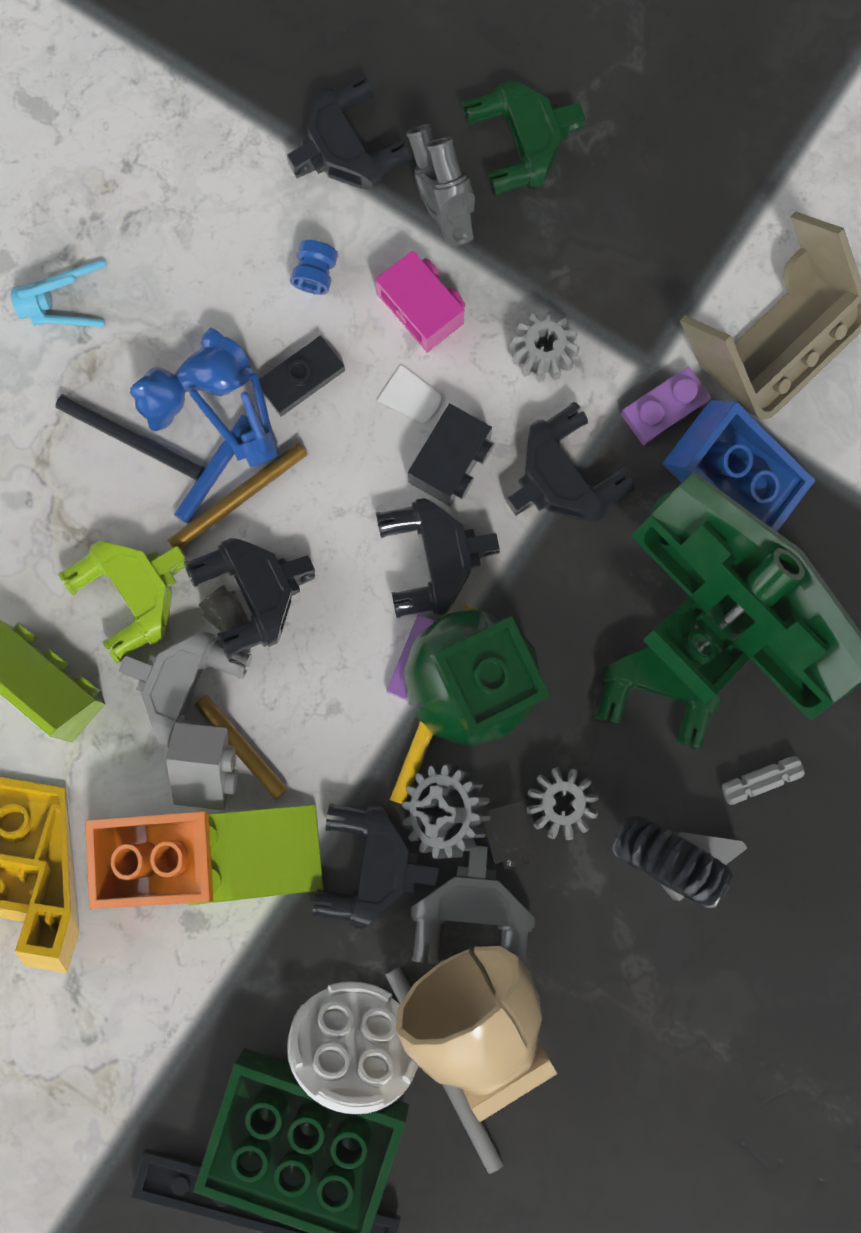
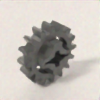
(454, 792)

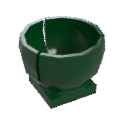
(473, 677)

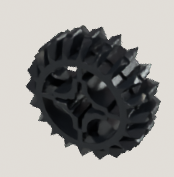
(672, 861)

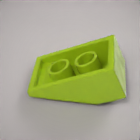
(264, 853)

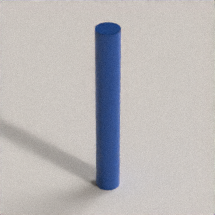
(211, 473)

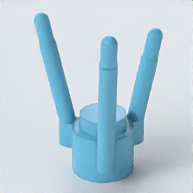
(35, 298)

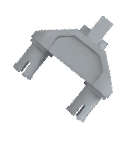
(173, 677)

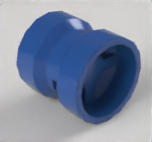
(314, 266)

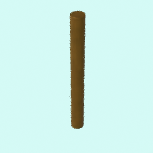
(238, 496)

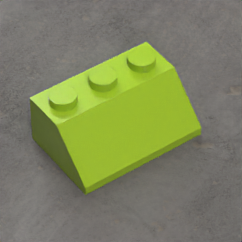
(41, 686)

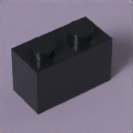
(450, 455)

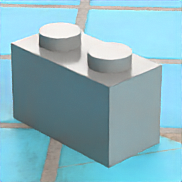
(201, 766)

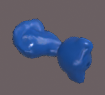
(213, 369)

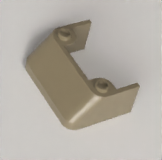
(797, 333)

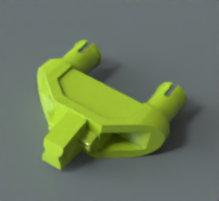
(141, 581)

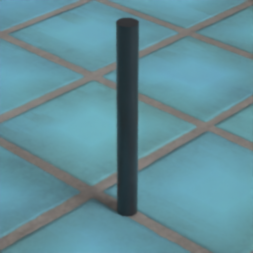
(129, 437)

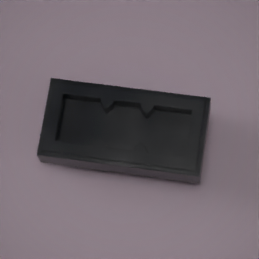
(301, 376)

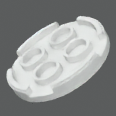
(349, 1049)

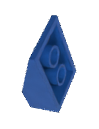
(741, 462)

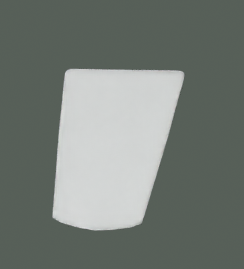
(410, 395)

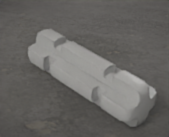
(762, 780)

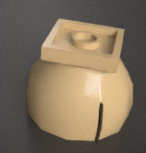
(475, 1034)

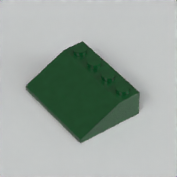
(293, 1156)

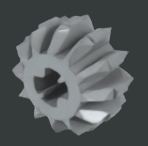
(544, 332)
(576, 805)

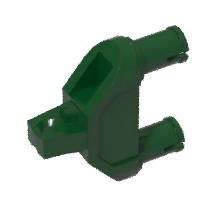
(534, 127)
(651, 674)

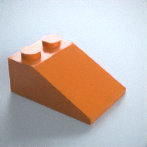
(149, 860)

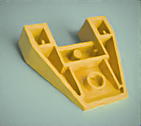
(38, 872)

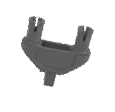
(442, 185)
(471, 898)

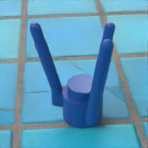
(258, 442)

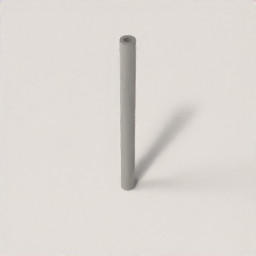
(456, 1095)

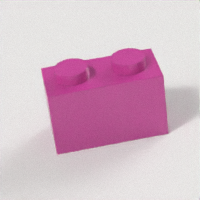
(421, 300)

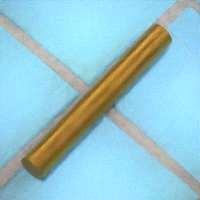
(242, 748)

